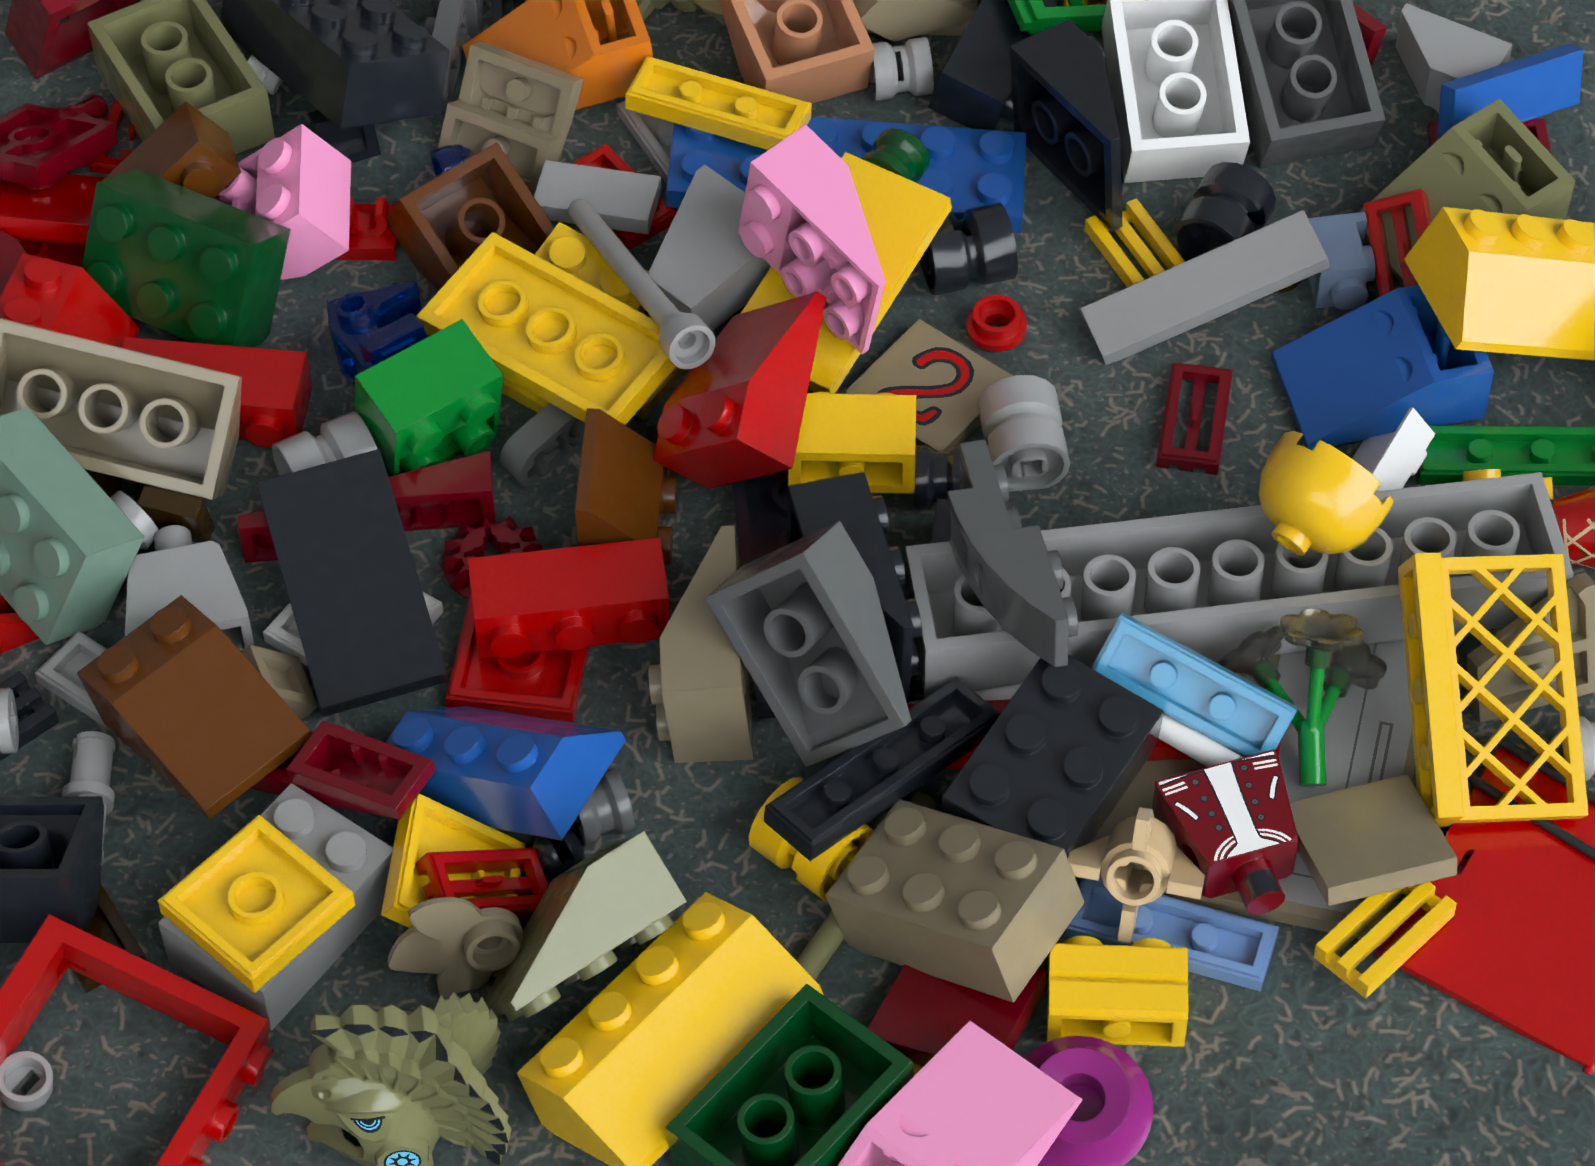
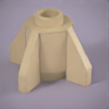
(1138, 866)

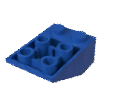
(1374, 365)

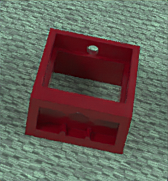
(44, 42)

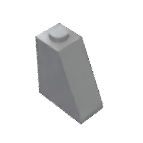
(702, 256)

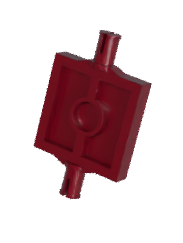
(49, 142)

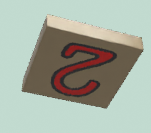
(941, 376)

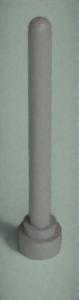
(682, 335)

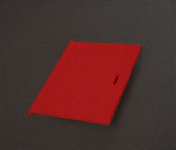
(1519, 923)

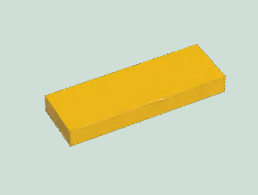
(715, 104)

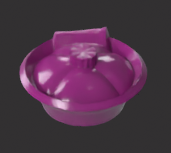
(1115, 1103)

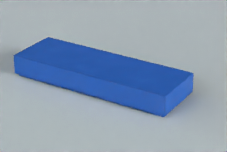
(1527, 87)

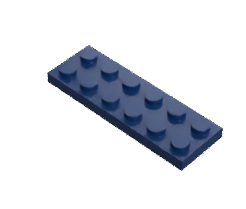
(965, 163)

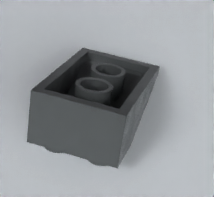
(815, 643)

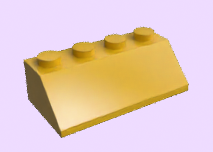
(1510, 282)
(661, 1033)

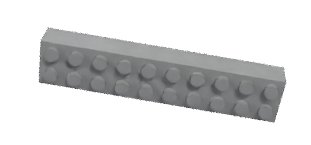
(1224, 577)

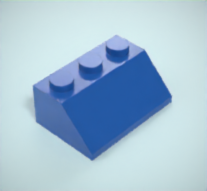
(509, 766)

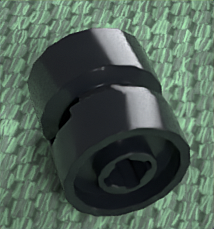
(1225, 207)
(970, 248)

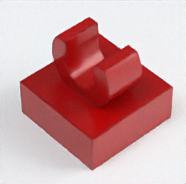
(369, 233)

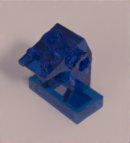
(374, 326)

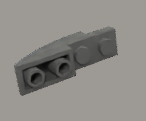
(1006, 562)

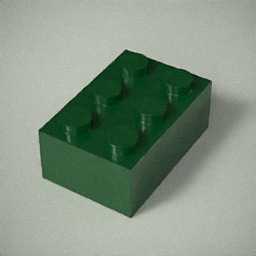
(185, 260)
(791, 1092)

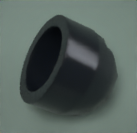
(549, 858)

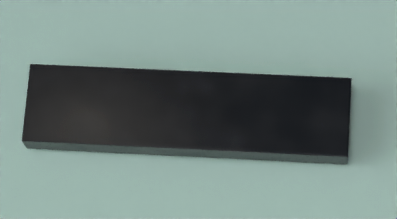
(881, 771)

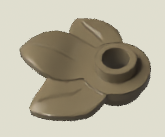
(457, 943)

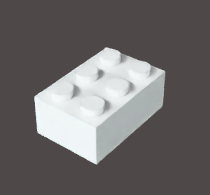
(1174, 87)

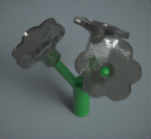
(1332, 648)

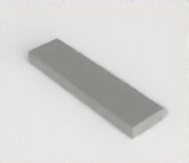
(1205, 287)

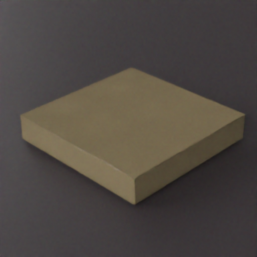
(1370, 840)

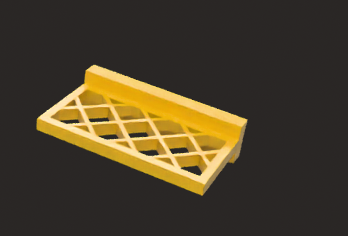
(1435, 690)

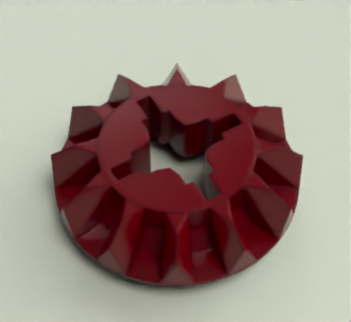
(472, 543)

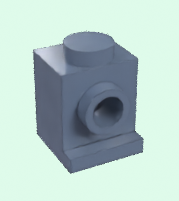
(1348, 258)

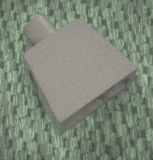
(188, 570)

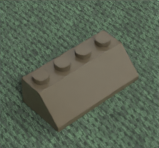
(125, 408)

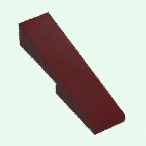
(425, 499)
(352, 772)

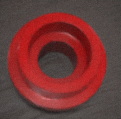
(998, 310)

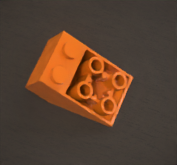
(582, 37)

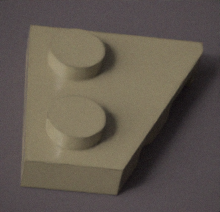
(1539, 654)

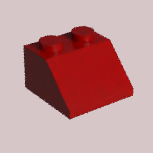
(64, 301)

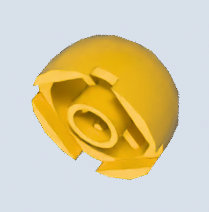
(1319, 498)

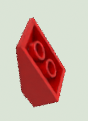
(747, 401)

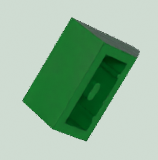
(431, 400)

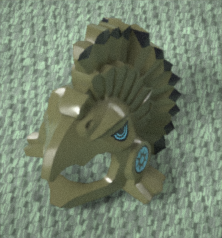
(400, 1083)

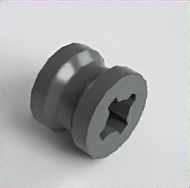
(605, 810)

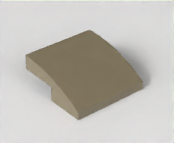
(514, 104)

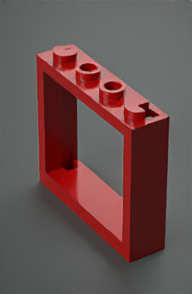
(66, 946)

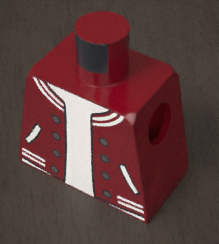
(1234, 827)

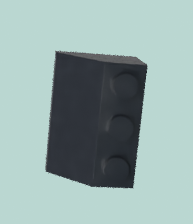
(49, 862)

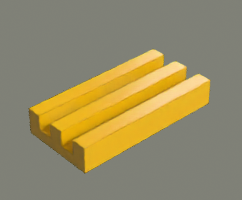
(1148, 229)
(1363, 915)

